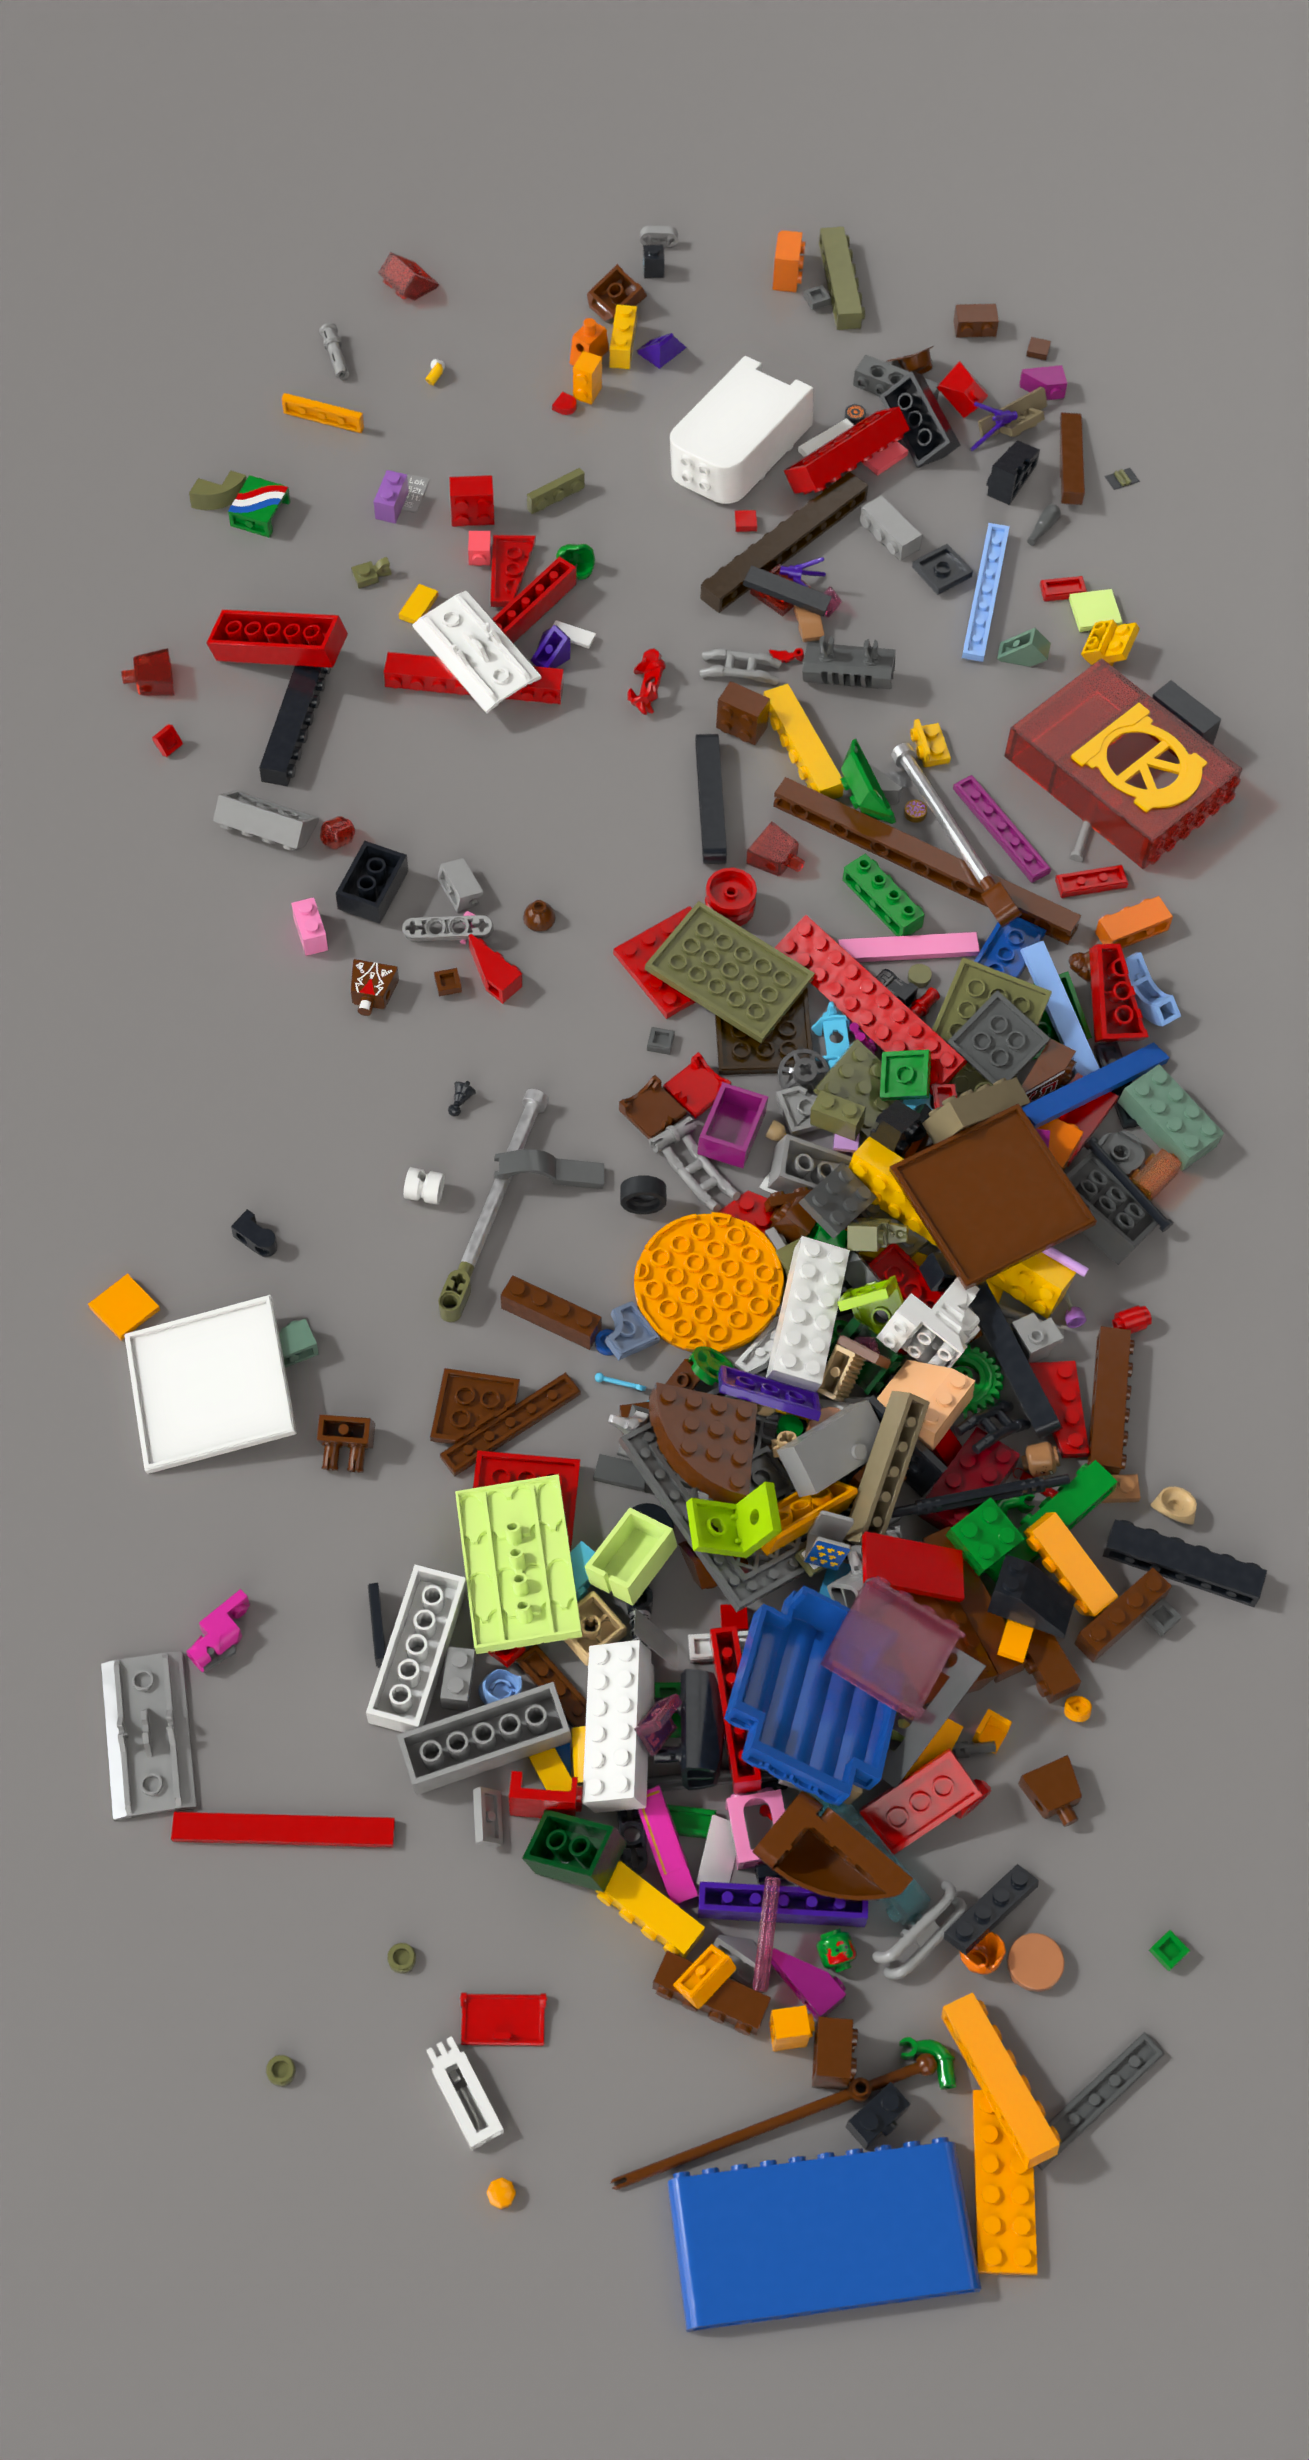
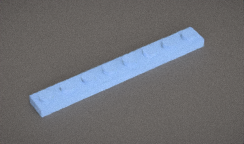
(985, 592)

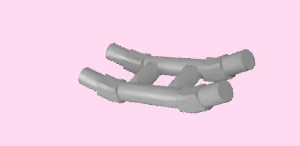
(729, 670)
(700, 1190)

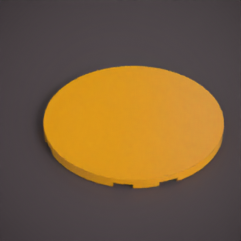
(709, 1282)

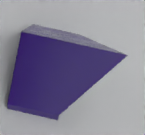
(661, 349)
(552, 649)

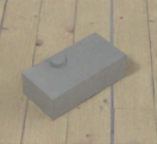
(831, 1448)

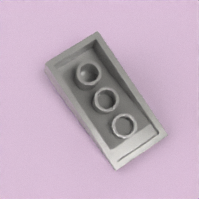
(802, 1164)

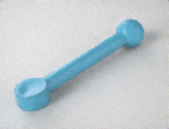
(599, 1377)

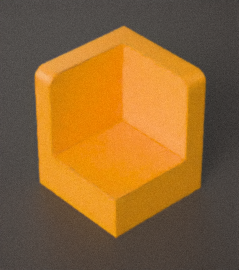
(992, 1728)

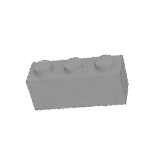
(890, 528)

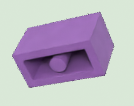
(391, 496)

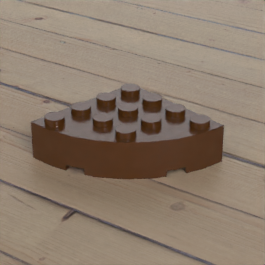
(705, 1439)

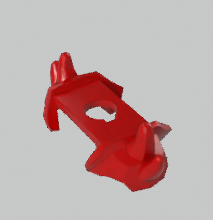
(651, 667)

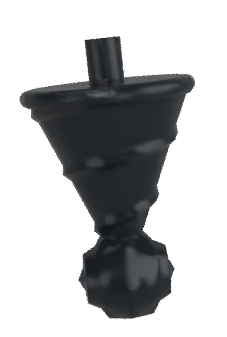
(462, 1093)

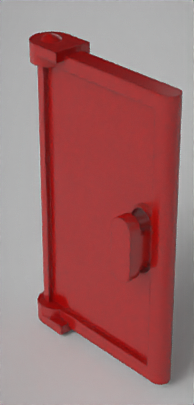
(503, 2017)

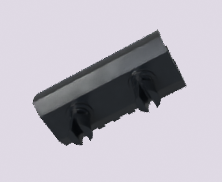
(701, 1731)

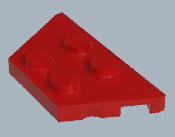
(750, 1208)

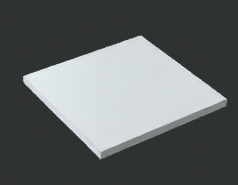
(209, 1384)

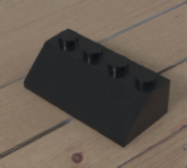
(929, 432)

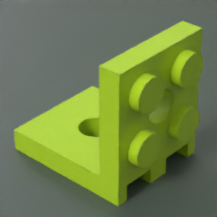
(872, 1298)
(741, 1526)

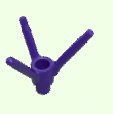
(1001, 418)
(796, 571)

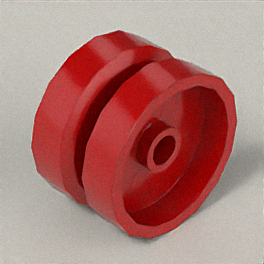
(732, 894)

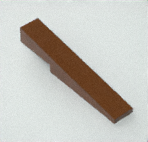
(1071, 459)

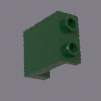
(871, 1377)

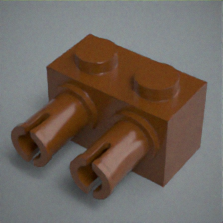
(348, 1432)

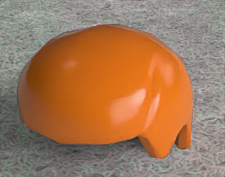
(985, 1955)

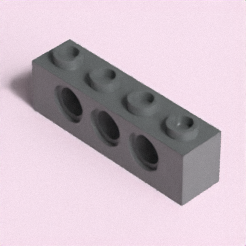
(879, 376)

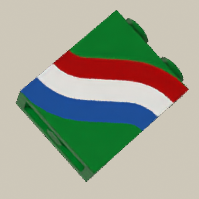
(257, 505)

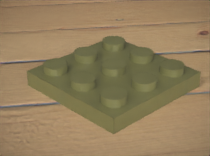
(857, 1079)

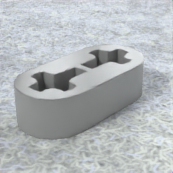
(659, 235)

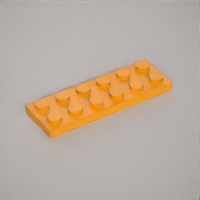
(1001, 2198)

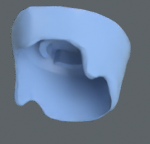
(499, 1685)

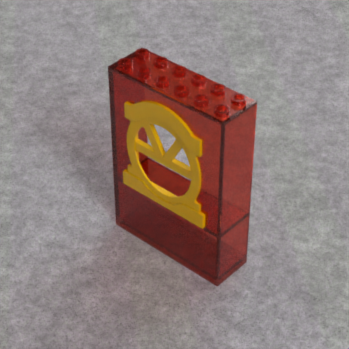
(1066, 754)

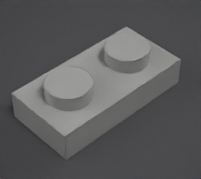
(488, 1817)

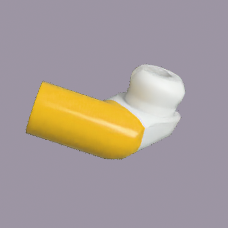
(437, 369)

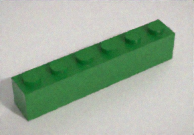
(1071, 1504)

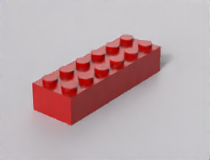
(846, 451)
(277, 638)

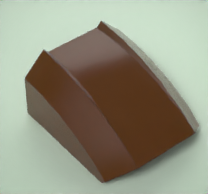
(614, 290)

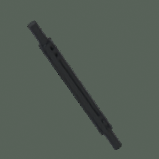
(980, 1495)

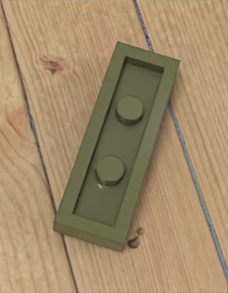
(555, 490)

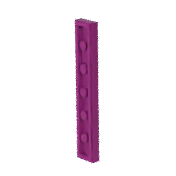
(1001, 829)

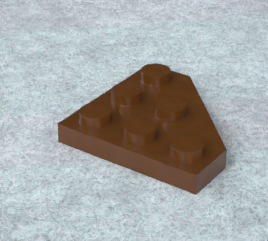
(470, 1402)

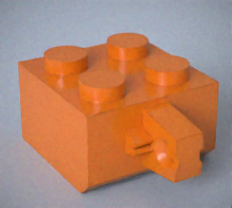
(788, 261)

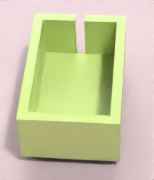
(631, 1556)

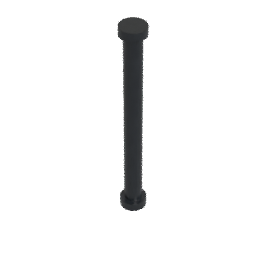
(1164, 1223)

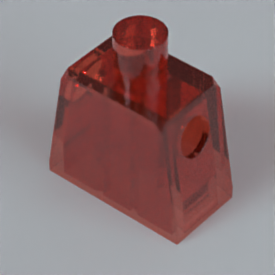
(151, 674)
(774, 851)

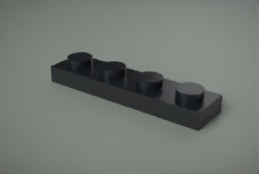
(991, 1909)

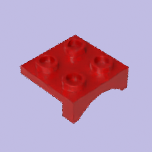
(695, 1086)

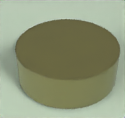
(919, 975)
(401, 1958)
(280, 2070)

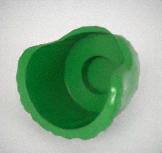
(581, 555)

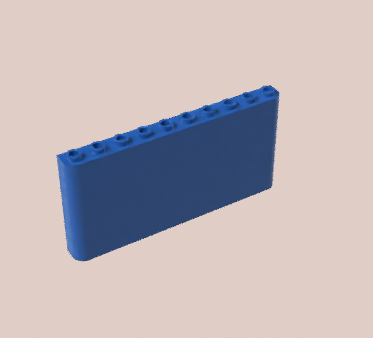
(822, 2234)

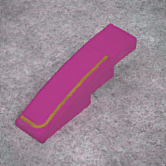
(667, 1847)

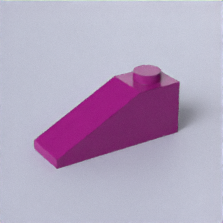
(810, 1984)

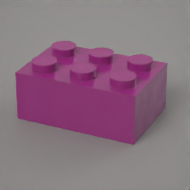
(732, 1125)

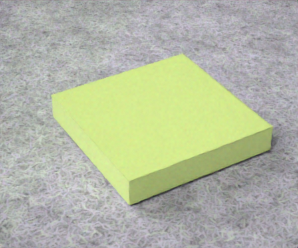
(1094, 607)

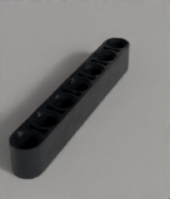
(711, 799)
(1014, 1363)

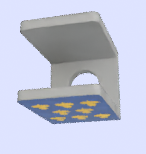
(825, 1540)

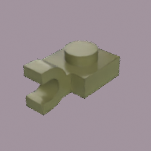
(368, 574)

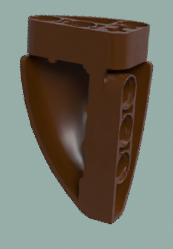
(828, 1855)

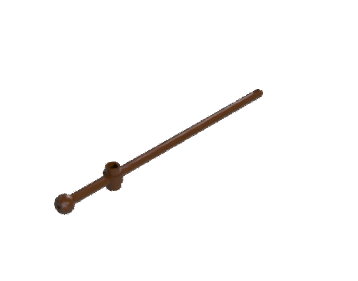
(924, 2065)

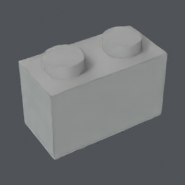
(458, 1678)

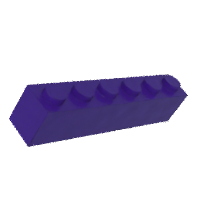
(795, 1905)

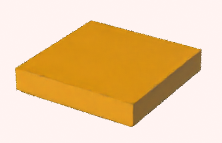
(124, 1306)

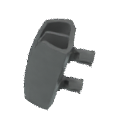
(849, 664)

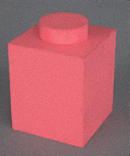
(479, 548)

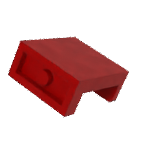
(533, 1802)

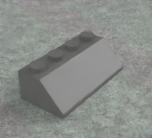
(264, 819)

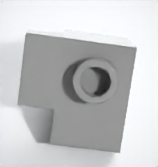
(1036, 1337)

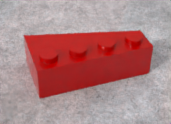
(1113, 998)

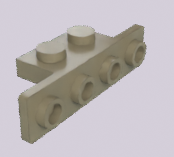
(1028, 412)

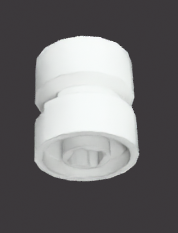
(424, 1186)

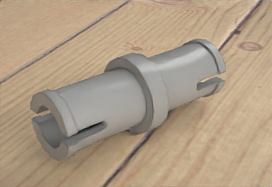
(672, 1134)

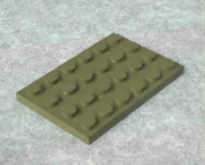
(729, 971)
(968, 992)

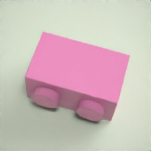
(309, 926)

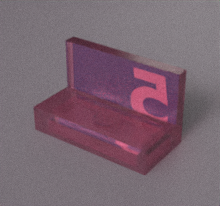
(657, 1724)

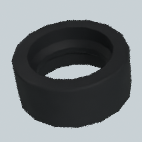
(643, 1194)

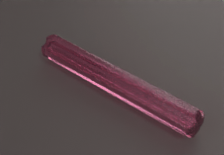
(766, 1934)

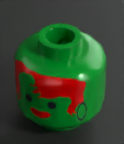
(836, 1950)

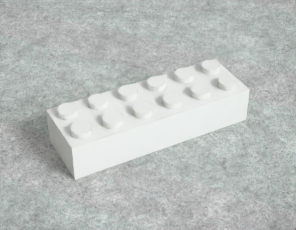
(808, 1314)
(416, 1649)
(615, 1705)

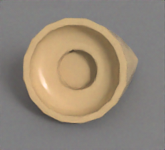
(1176, 1505)

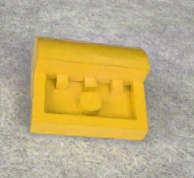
(1109, 642)

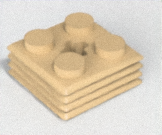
(608, 1626)

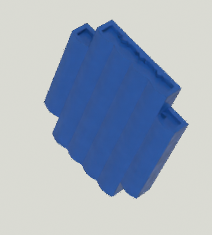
(801, 1715)

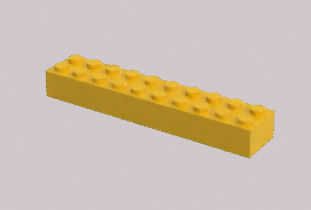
(1034, 1282)

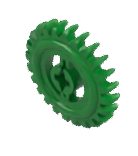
(989, 1378)

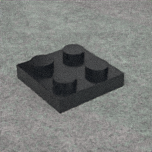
(942, 569)

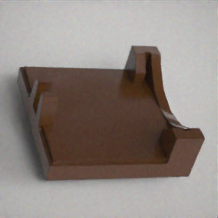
(652, 1109)

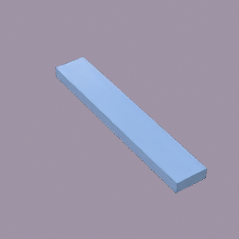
(1059, 1007)

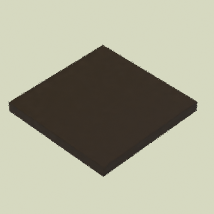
(744, 1055)

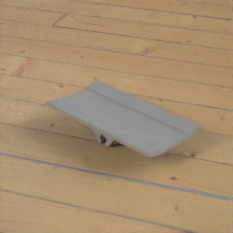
(148, 1735)

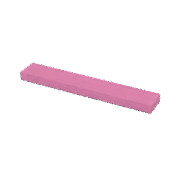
(912, 947)

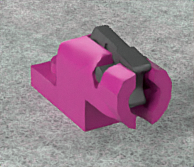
(220, 1633)

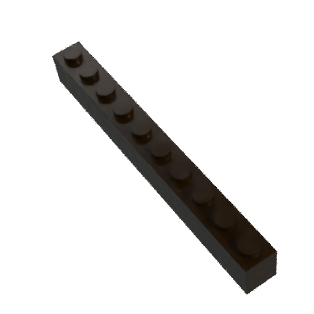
(785, 540)

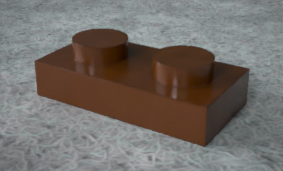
(778, 1198)

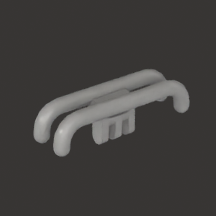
(924, 1934)

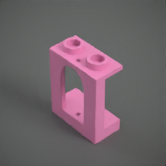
(735, 1806)

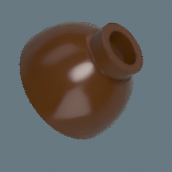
(539, 916)

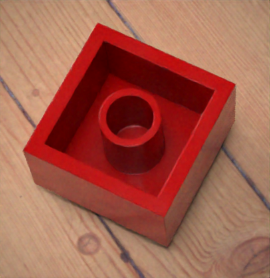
(472, 500)

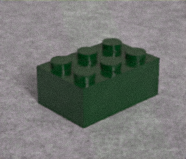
(574, 1850)

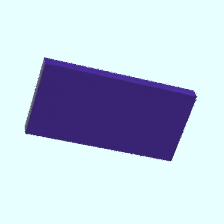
(769, 1393)

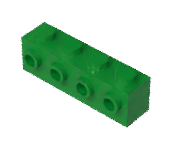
(883, 896)

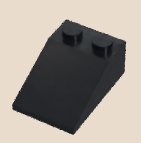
(1031, 1598)

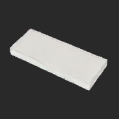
(577, 635)

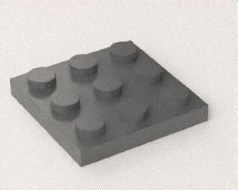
(998, 1039)

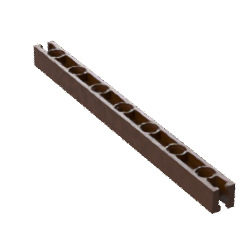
(917, 855)

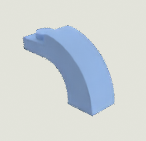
(1154, 1004)

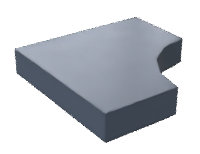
(631, 1332)

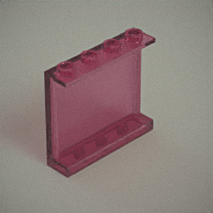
(892, 1647)

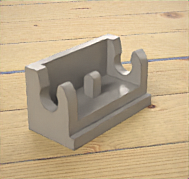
(459, 884)

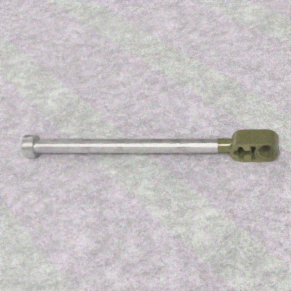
(534, 1103)

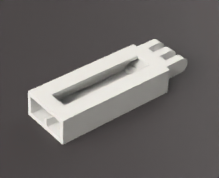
(469, 2103)

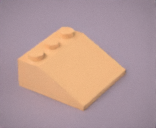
(941, 1386)

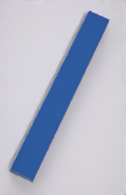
(1094, 1085)

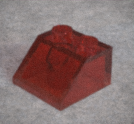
(406, 277)

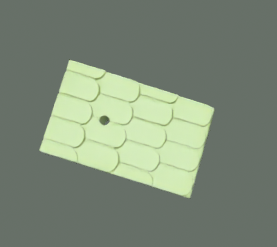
(518, 1564)

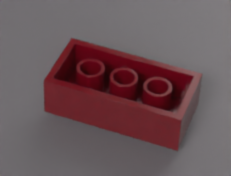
(971, 1472)

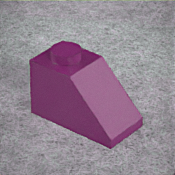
(1050, 378)

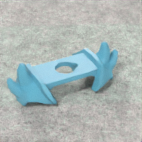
(829, 1023)

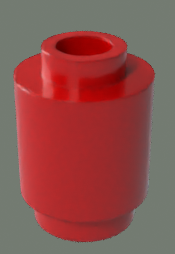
(1132, 1319)

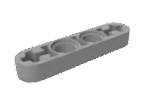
(448, 924)

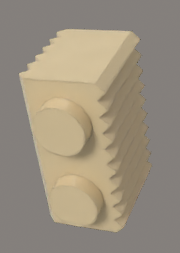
(841, 1373)

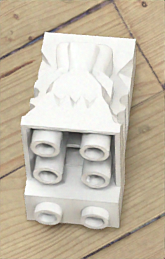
(934, 1334)

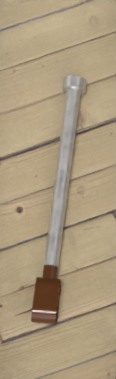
(994, 893)

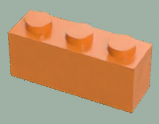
(1134, 923)

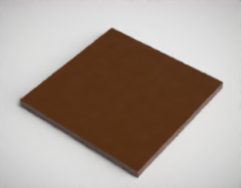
(992, 1196)

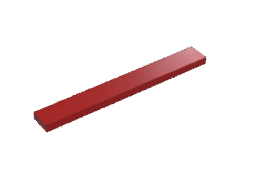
(283, 1829)

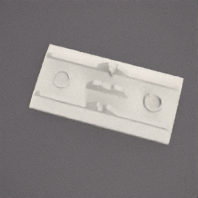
(475, 650)

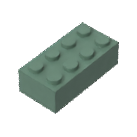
(1170, 1116)

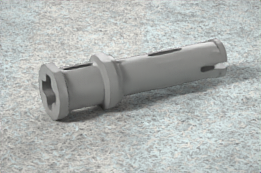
(333, 344)

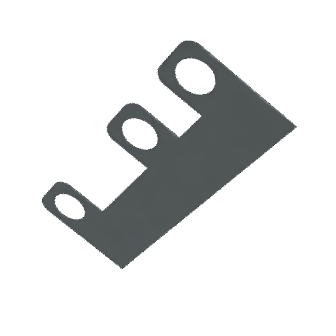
(922, 1731)

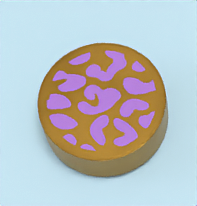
(915, 811)

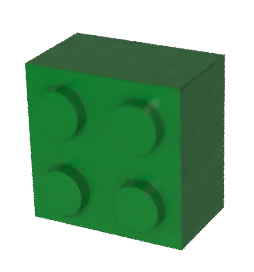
(984, 1536)

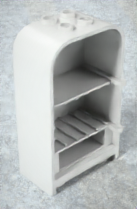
(739, 432)

